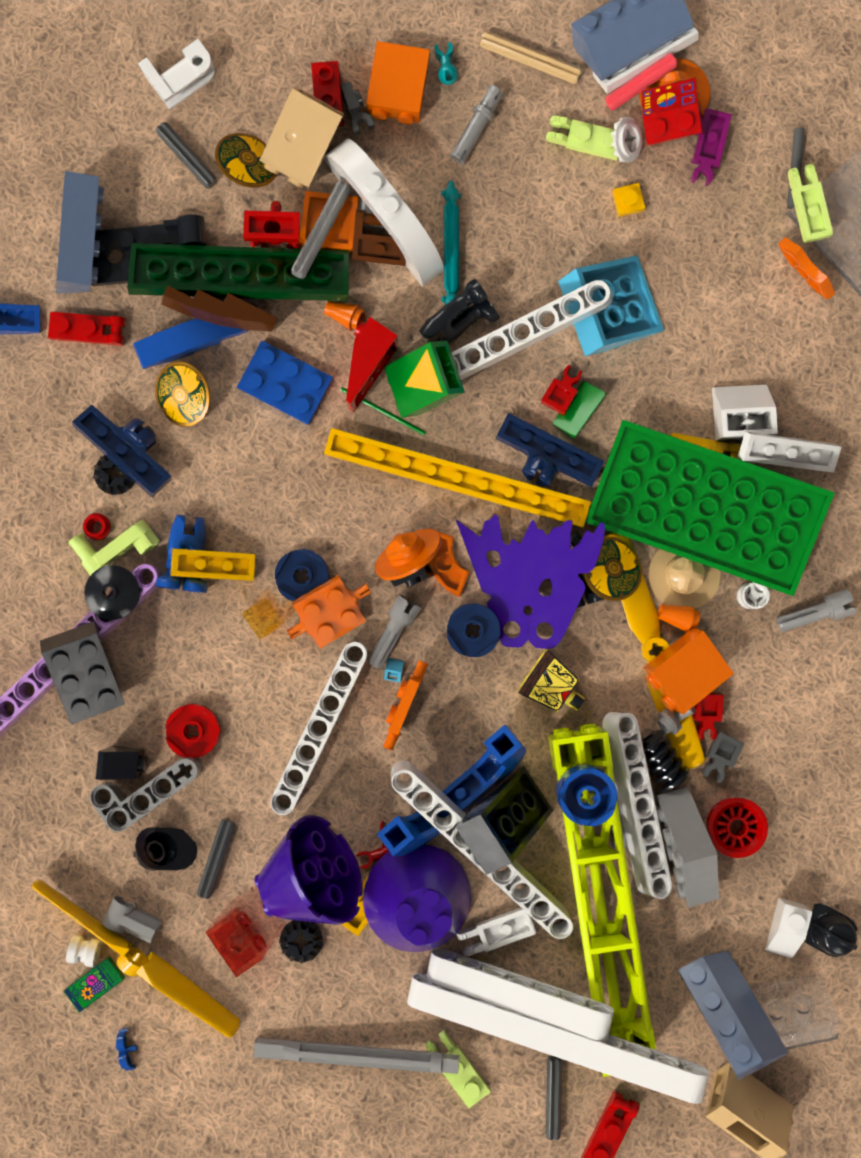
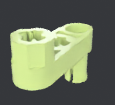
(138, 536)

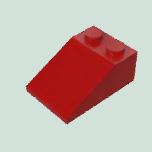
(371, 353)

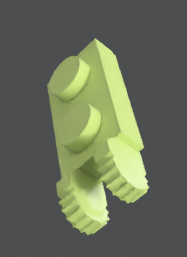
(583, 137)
(810, 205)
(468, 1081)

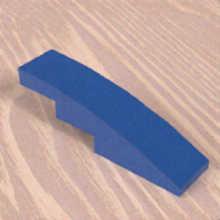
(19, 319)
(181, 341)

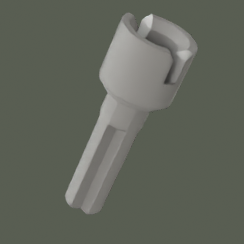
(834, 606)
(398, 621)

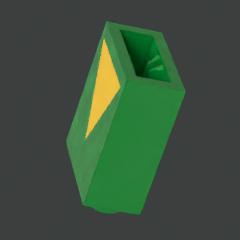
(424, 379)

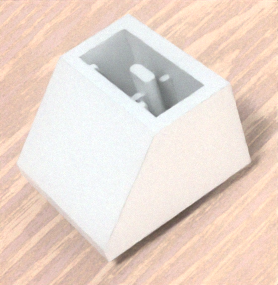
(742, 410)

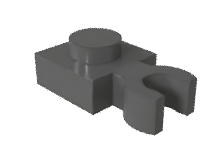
(724, 752)

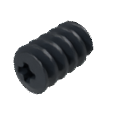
(664, 761)

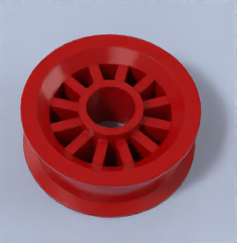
(753, 842)

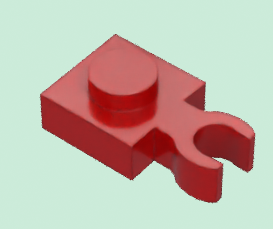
(561, 393)
(708, 711)

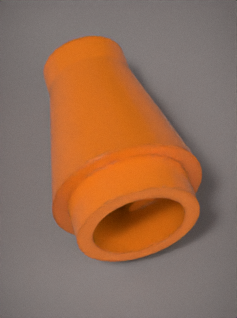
(346, 314)
(679, 616)

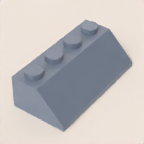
(627, 31)
(77, 233)
(732, 1013)

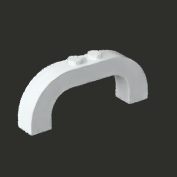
(355, 166)

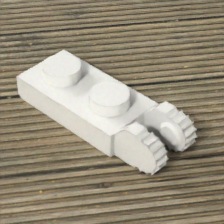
(498, 931)

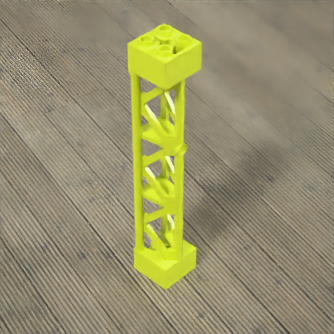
(592, 747)

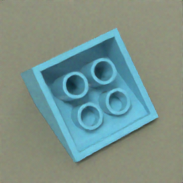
(630, 314)

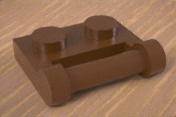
(374, 246)

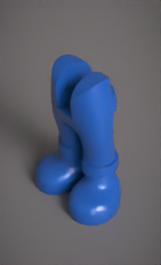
(179, 540)

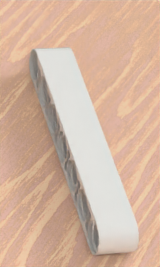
(537, 331)
(310, 737)
(644, 817)
(520, 994)

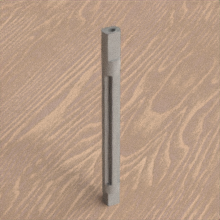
(356, 1055)

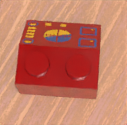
(672, 112)

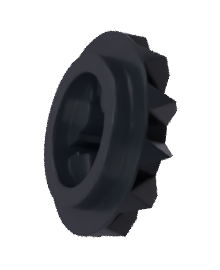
(103, 479)
(310, 932)

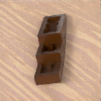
(230, 313)

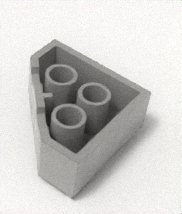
(688, 847)

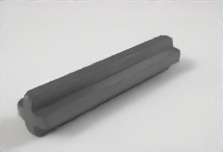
(186, 155)
(215, 858)
(553, 1098)

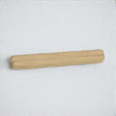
(530, 57)

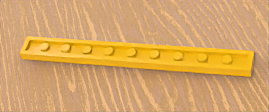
(456, 477)

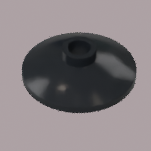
(125, 592)

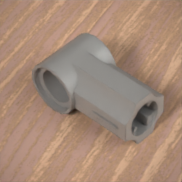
(127, 918)

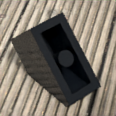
(120, 763)

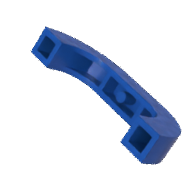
(499, 760)

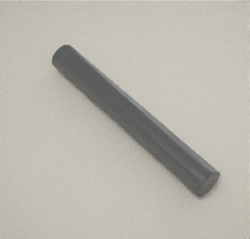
(796, 159)

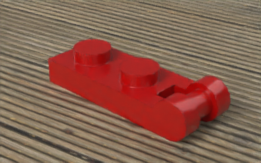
(86, 328)
(611, 1127)

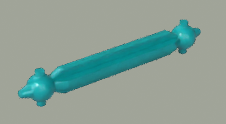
(451, 242)

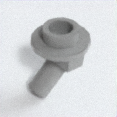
(670, 721)

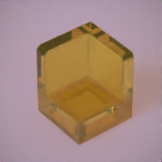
(263, 618)

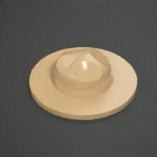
(681, 580)

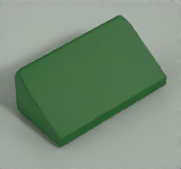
(580, 409)

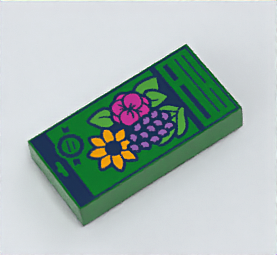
(94, 984)

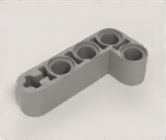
(151, 790)

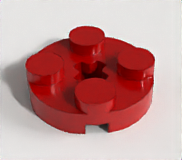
(177, 732)

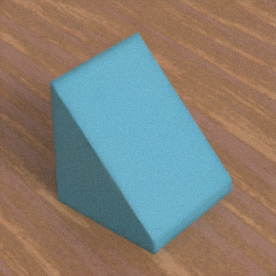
(393, 668)

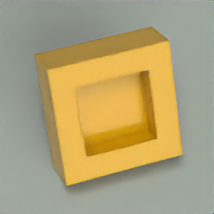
(628, 200)

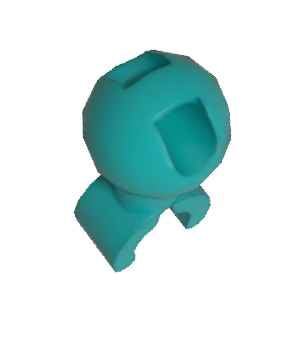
(447, 72)

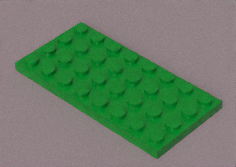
(709, 507)

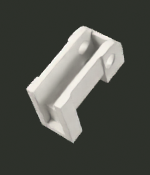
(183, 77)

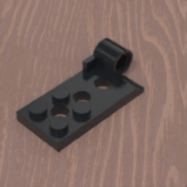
(182, 231)

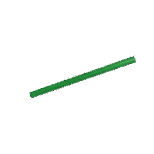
(387, 413)

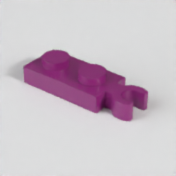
(710, 144)

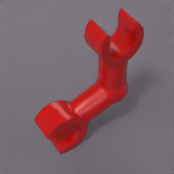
(375, 854)

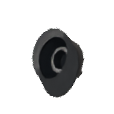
(165, 849)
(831, 931)

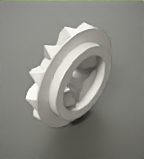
(628, 150)

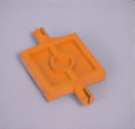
(329, 611)
(406, 693)

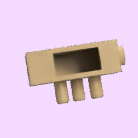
(301, 137)
(750, 1113)

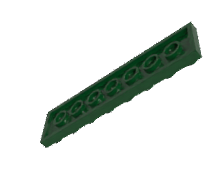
(237, 271)

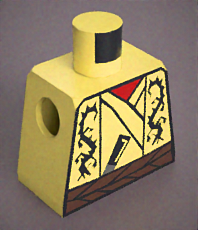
(551, 684)

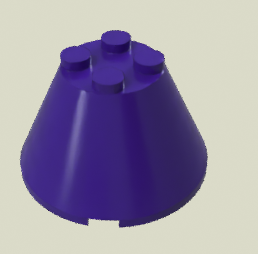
(311, 875)
(417, 899)

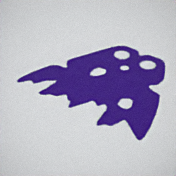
(523, 569)

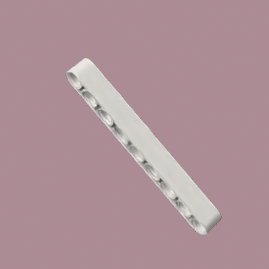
(506, 879)

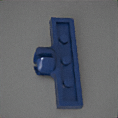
(125, 448)
(548, 453)

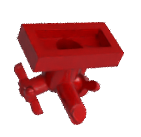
(272, 227)

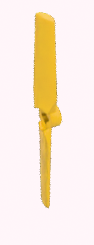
(644, 624)
(151, 968)

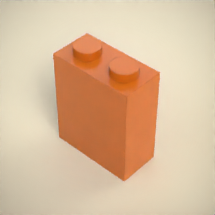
(398, 82)
(687, 671)

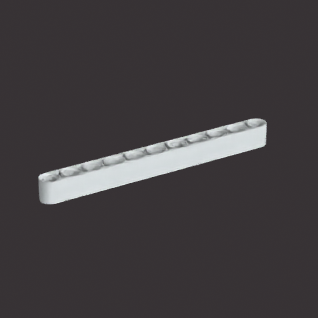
(613, 1057)

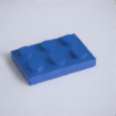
(285, 382)

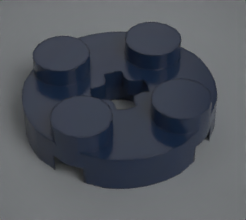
(298, 560)
(471, 645)

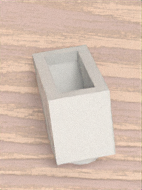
(788, 928)

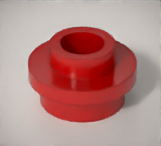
(88, 526)

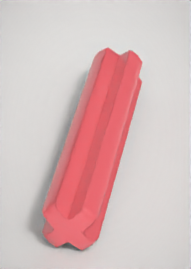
(641, 81)

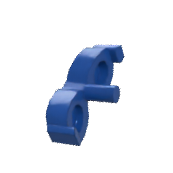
(123, 1049)

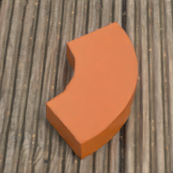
(813, 276)
(447, 569)

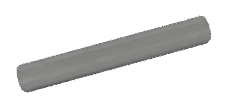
(320, 230)

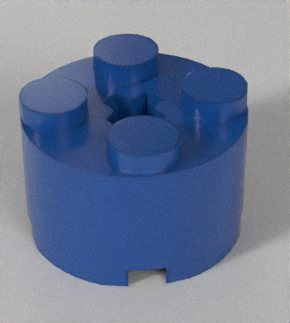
(582, 811)

